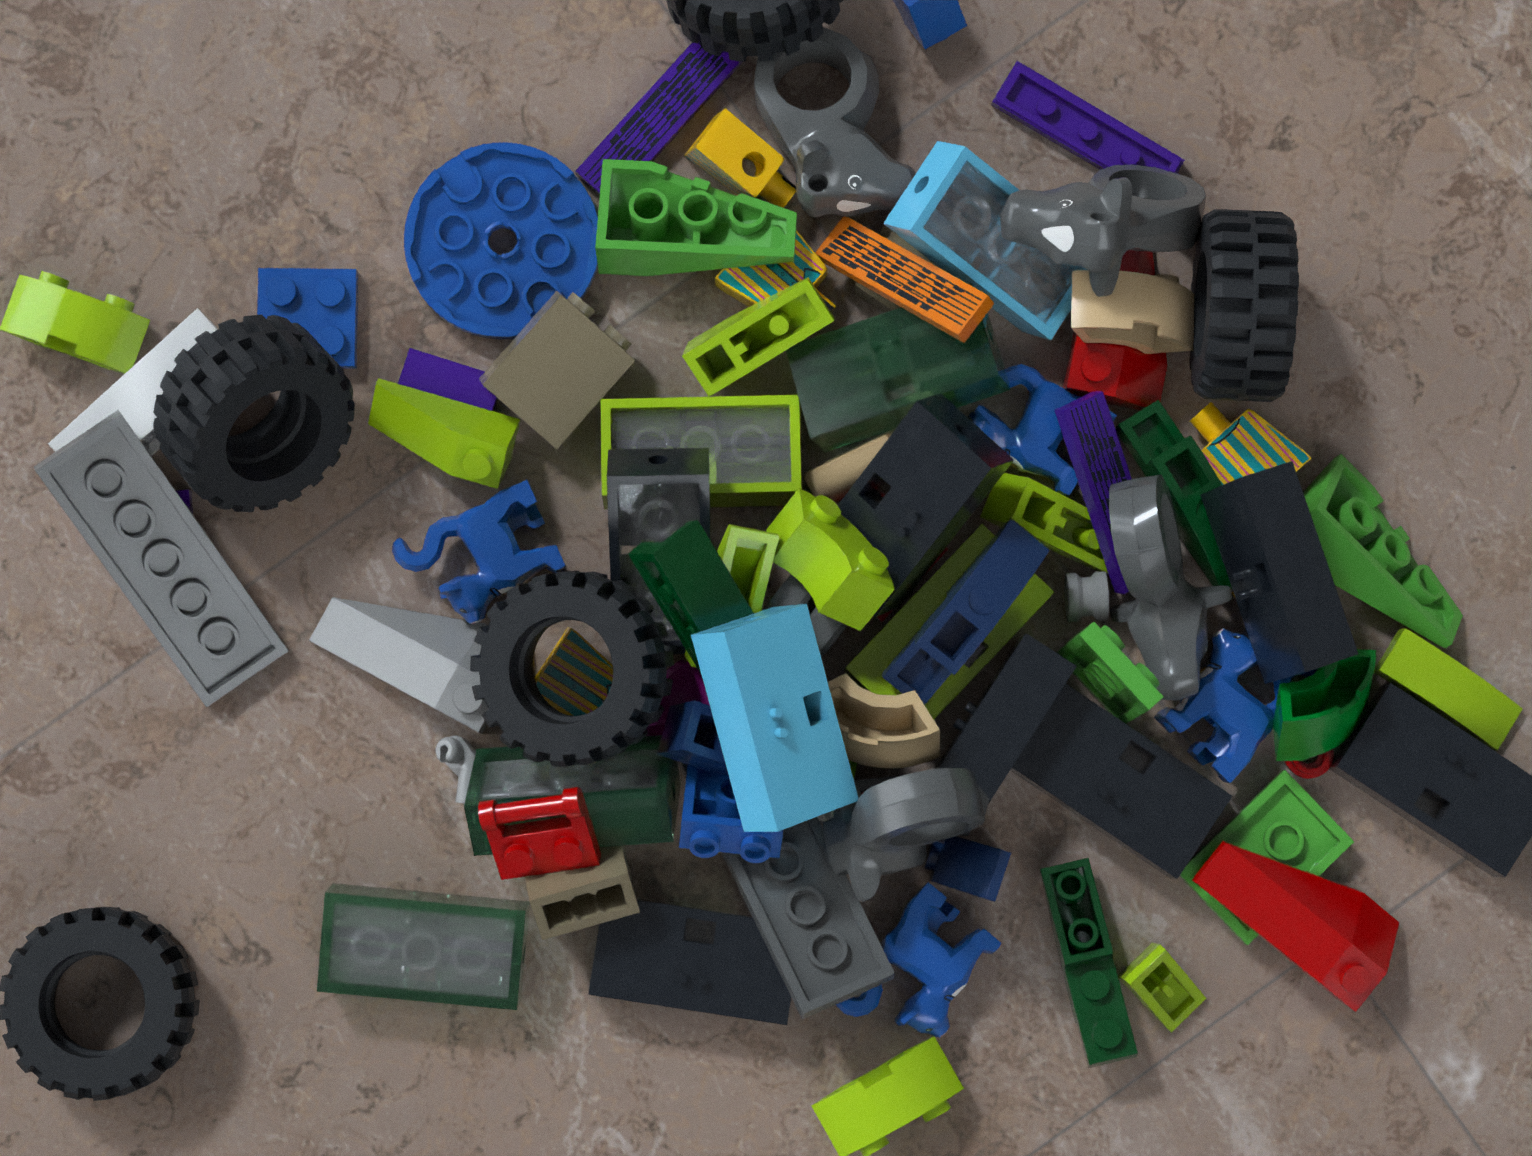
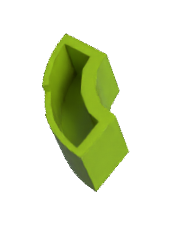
(75, 323)
(831, 559)
(888, 1098)

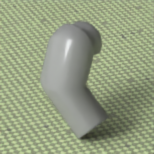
(459, 757)

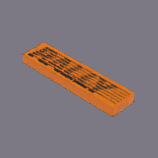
(904, 278)

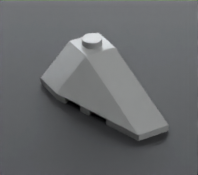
(409, 650)

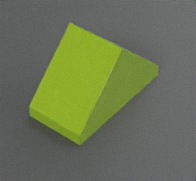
(1162, 986)

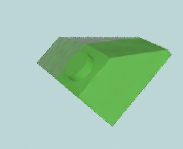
(674, 224)
(1372, 557)

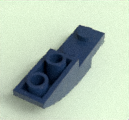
(968, 612)

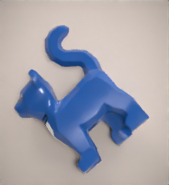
(1037, 432)
(491, 542)
(1235, 714)
(928, 959)

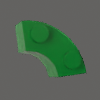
(1322, 708)

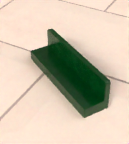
(690, 583)

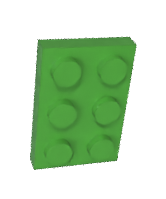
(1108, 673)
(1278, 824)

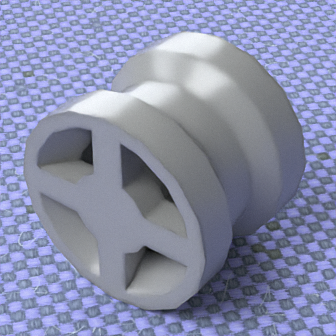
(1086, 596)

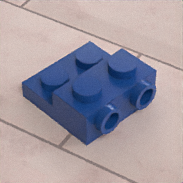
(714, 824)

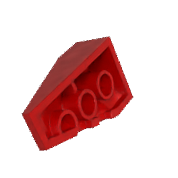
(1120, 371)
(1315, 923)

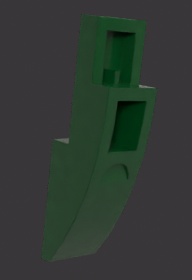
(1164, 451)
(1088, 963)

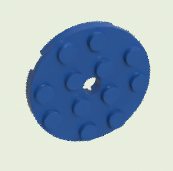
(488, 191)

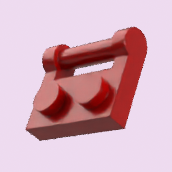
(541, 844)

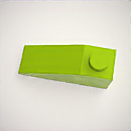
(756, 335)
(446, 432)
(1048, 516)

